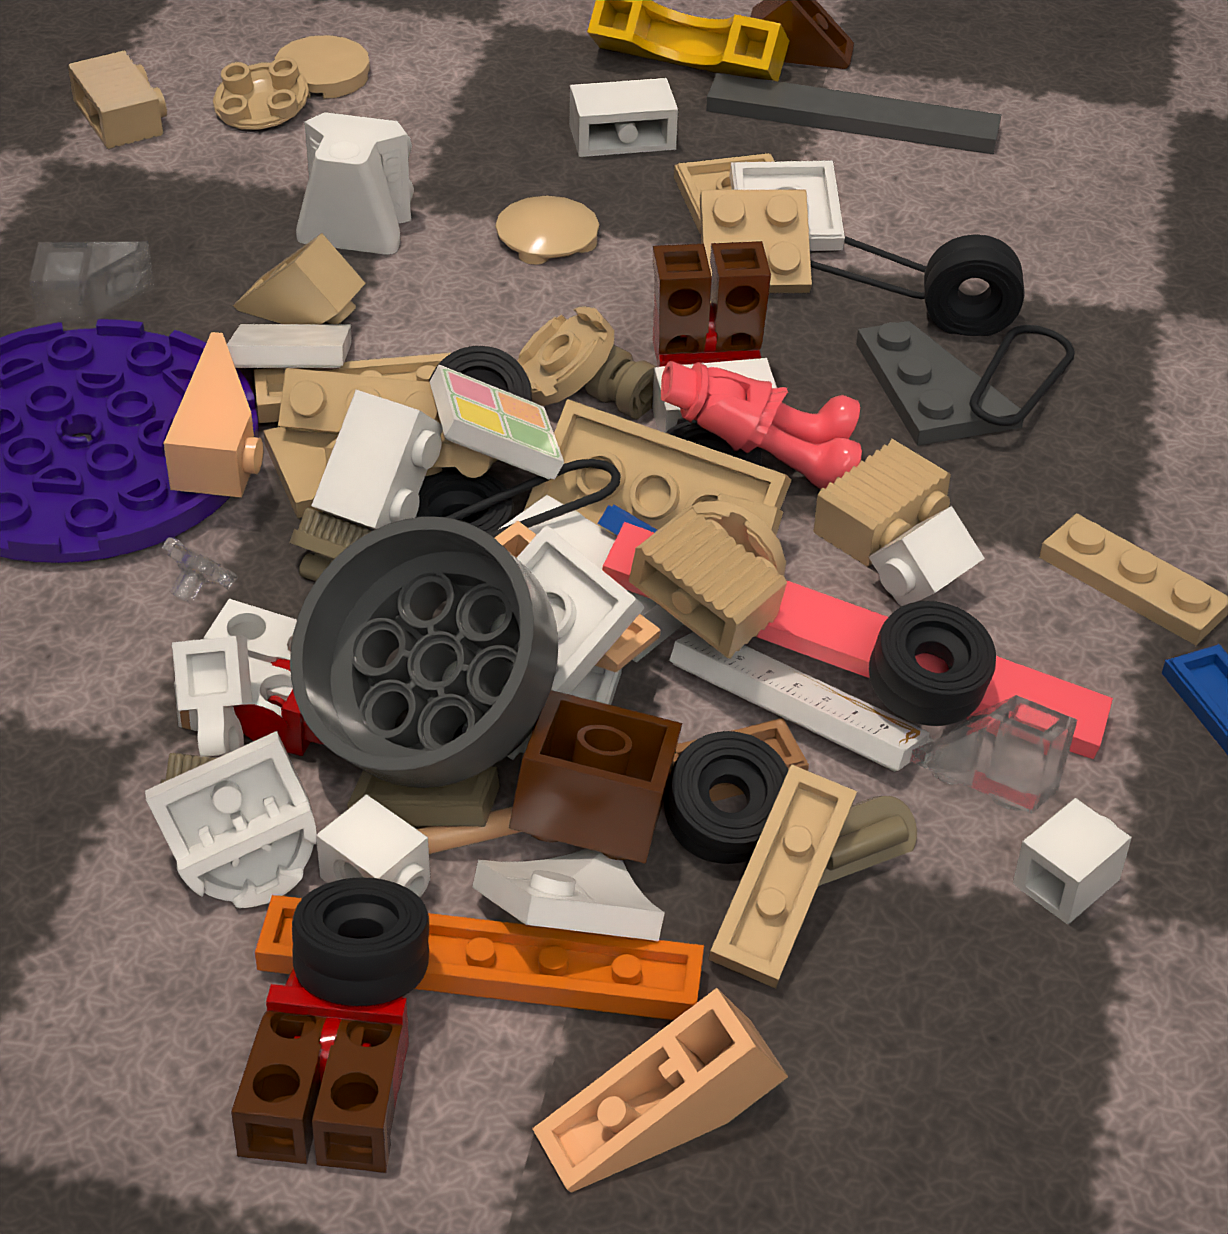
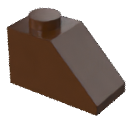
(811, 32)

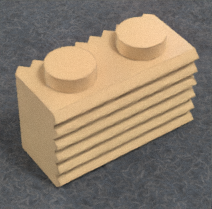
(117, 99)
(880, 501)
(708, 581)

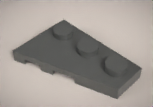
(929, 384)

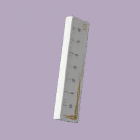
(803, 701)

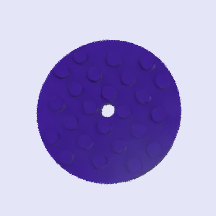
(101, 495)

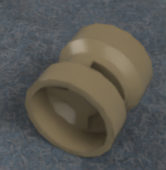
(624, 382)

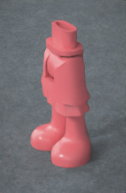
(753, 415)

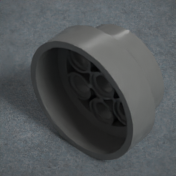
(384, 599)

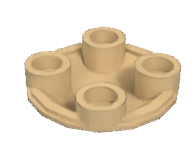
(260, 94)
(547, 228)

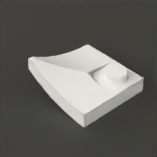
(571, 893)

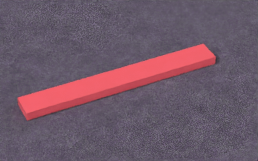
(847, 634)

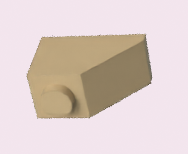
(305, 288)

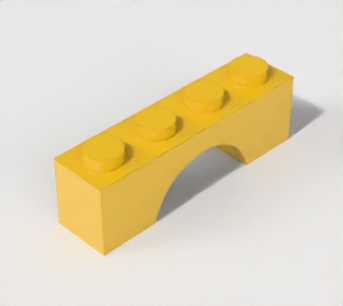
(725, 46)

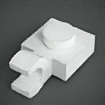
(212, 679)

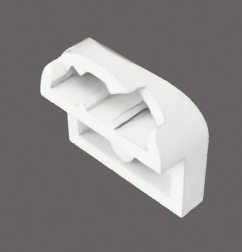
(238, 824)

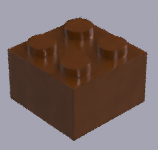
(595, 776)

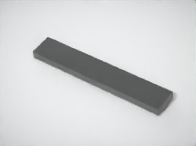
(854, 113)

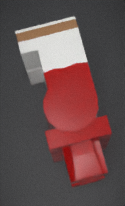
(270, 676)

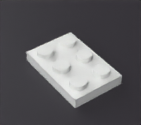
(586, 604)

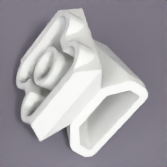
(356, 183)

